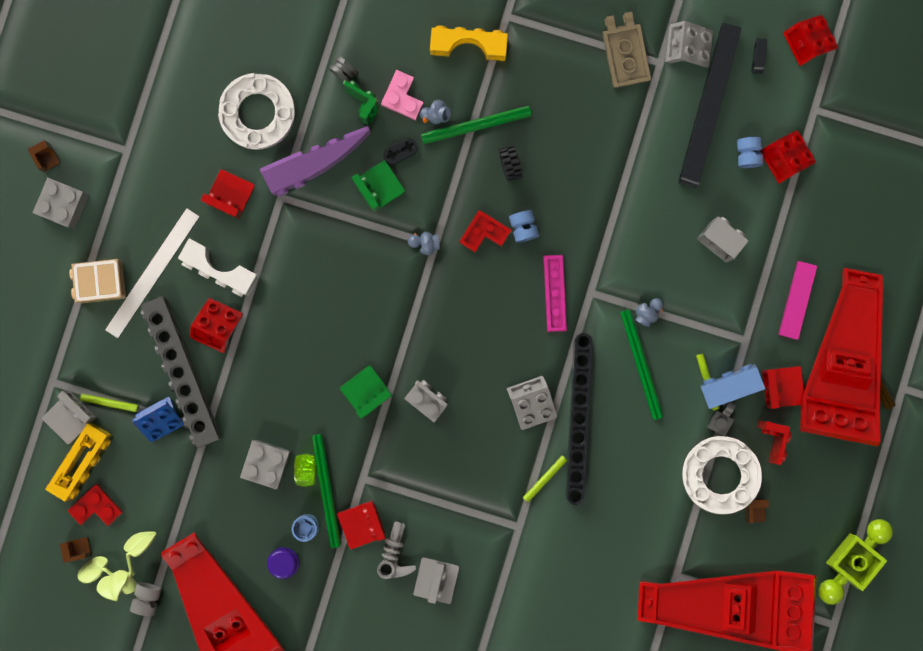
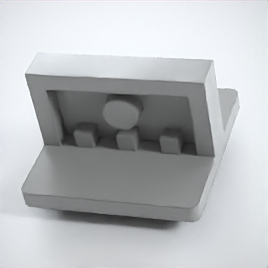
(436, 580)

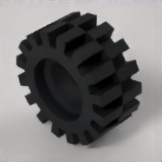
(510, 163)

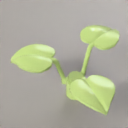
(112, 585)

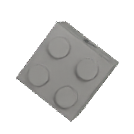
(61, 203)
(723, 239)
(266, 464)

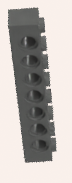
(150, 311)

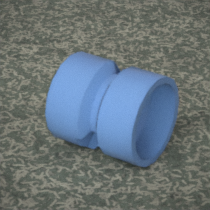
(750, 152)
(522, 219)
(305, 527)

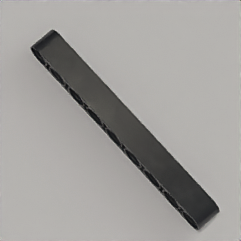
(709, 105)
(583, 427)

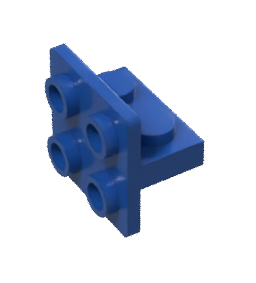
(158, 420)

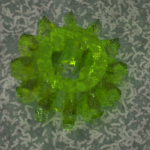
(304, 470)

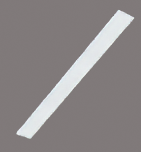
(152, 273)

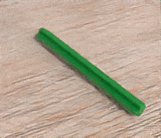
(476, 124)
(641, 364)
(326, 491)

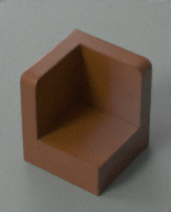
(44, 156)
(756, 510)
(75, 549)

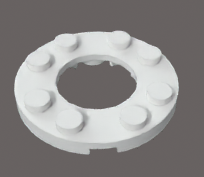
(244, 87)
(741, 455)

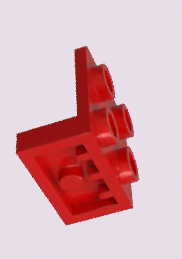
(810, 39)
(787, 156)
(229, 194)
(215, 325)
(783, 387)
(781, 437)
(361, 524)

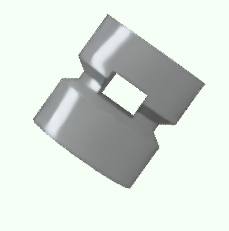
(145, 599)

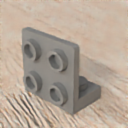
(689, 44)
(427, 401)
(532, 402)
(68, 417)

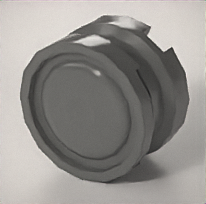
(343, 70)

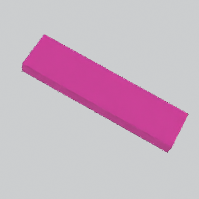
(555, 293)
(797, 300)

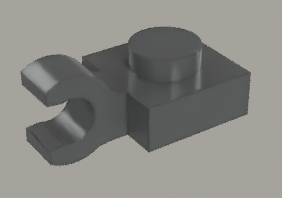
(721, 421)

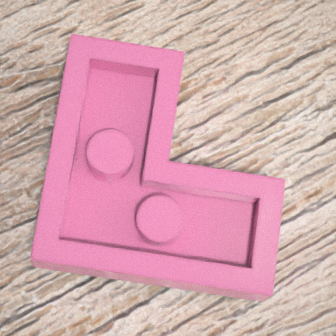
(397, 98)

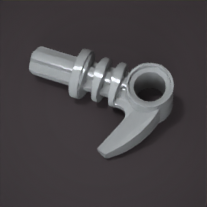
(390, 555)

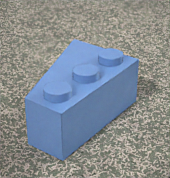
(732, 386)

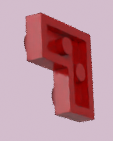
(482, 227)
(97, 502)

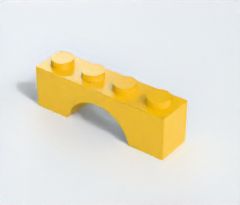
(491, 43)

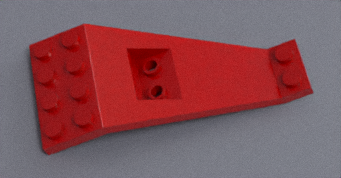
(838, 395)
(215, 602)
(773, 608)

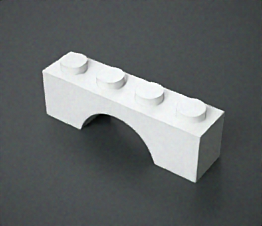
(198, 256)

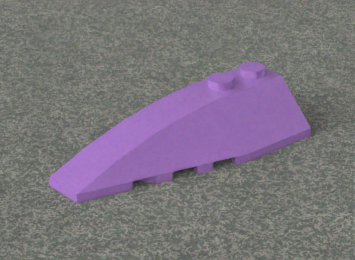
(301, 168)

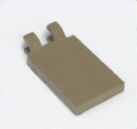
(625, 52)

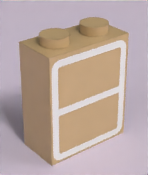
(97, 281)

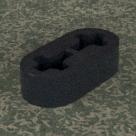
(759, 56)
(402, 155)

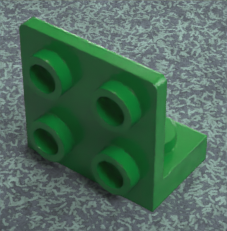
(370, 104)
(378, 186)
(366, 391)

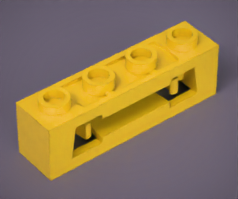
(62, 489)

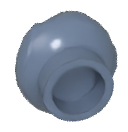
(436, 113)
(427, 240)
(649, 315)

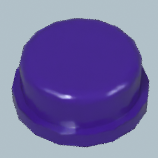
(283, 563)

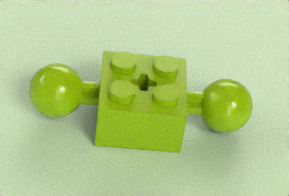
(869, 561)

